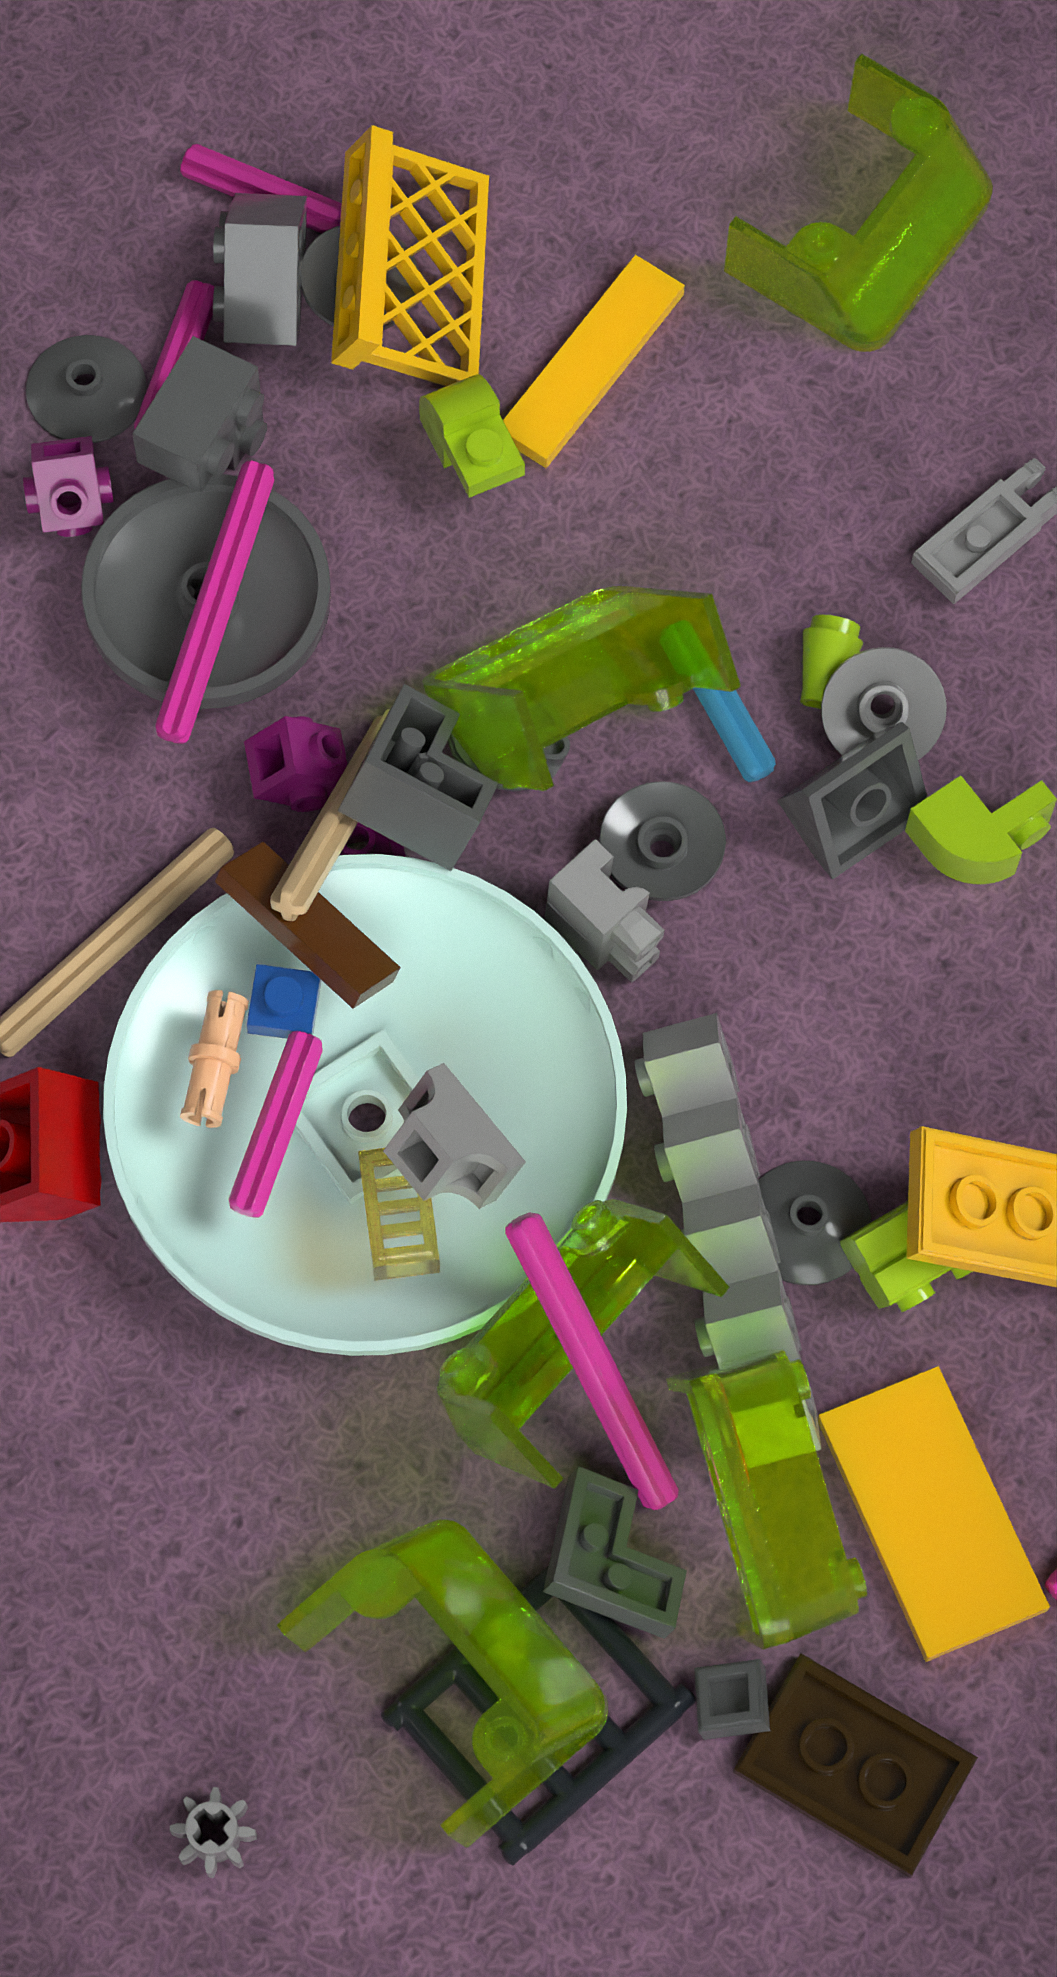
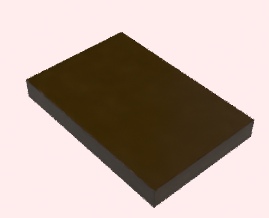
(856, 1765)

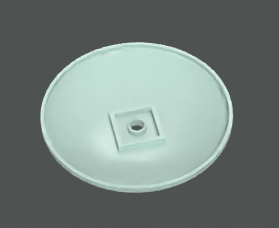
(475, 990)

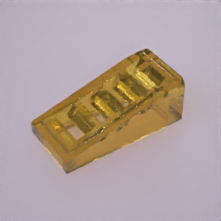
(403, 1260)

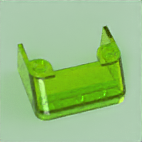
(871, 281)
(576, 669)
(517, 1355)
(772, 1496)
(545, 1694)

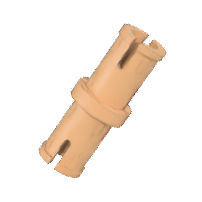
(214, 1059)

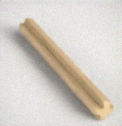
(322, 843)
(113, 940)

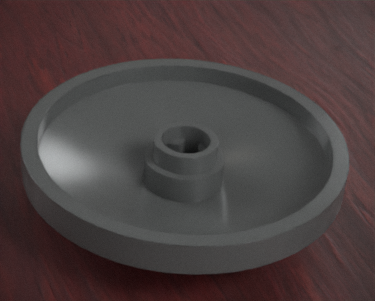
(149, 573)

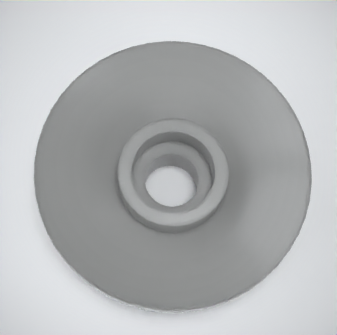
(888, 671)

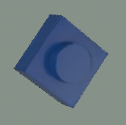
(283, 1001)

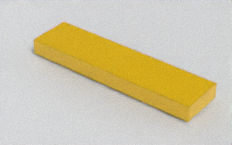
(592, 360)

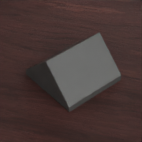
(858, 800)

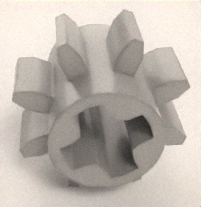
(216, 1813)

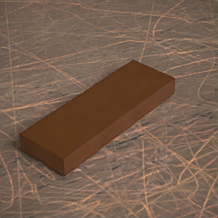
(319, 938)

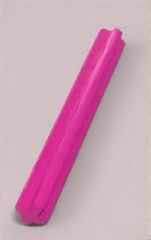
(214, 602)
(591, 1360)

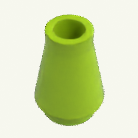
(825, 647)

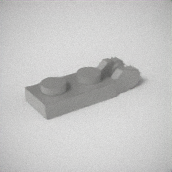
(985, 533)

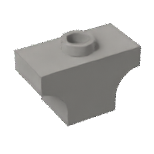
(451, 1143)

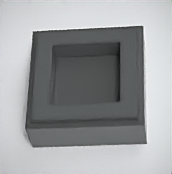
(732, 1699)

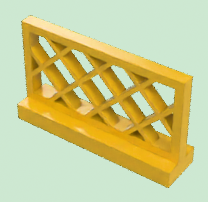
(367, 244)

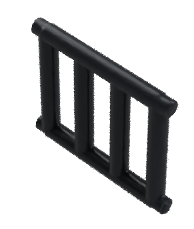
(568, 1791)

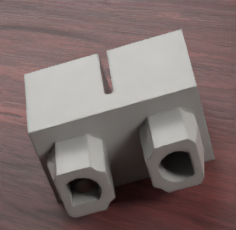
(602, 918)

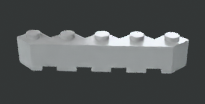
(716, 1176)

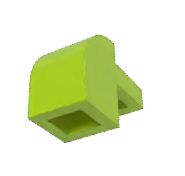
(471, 434)
(969, 840)

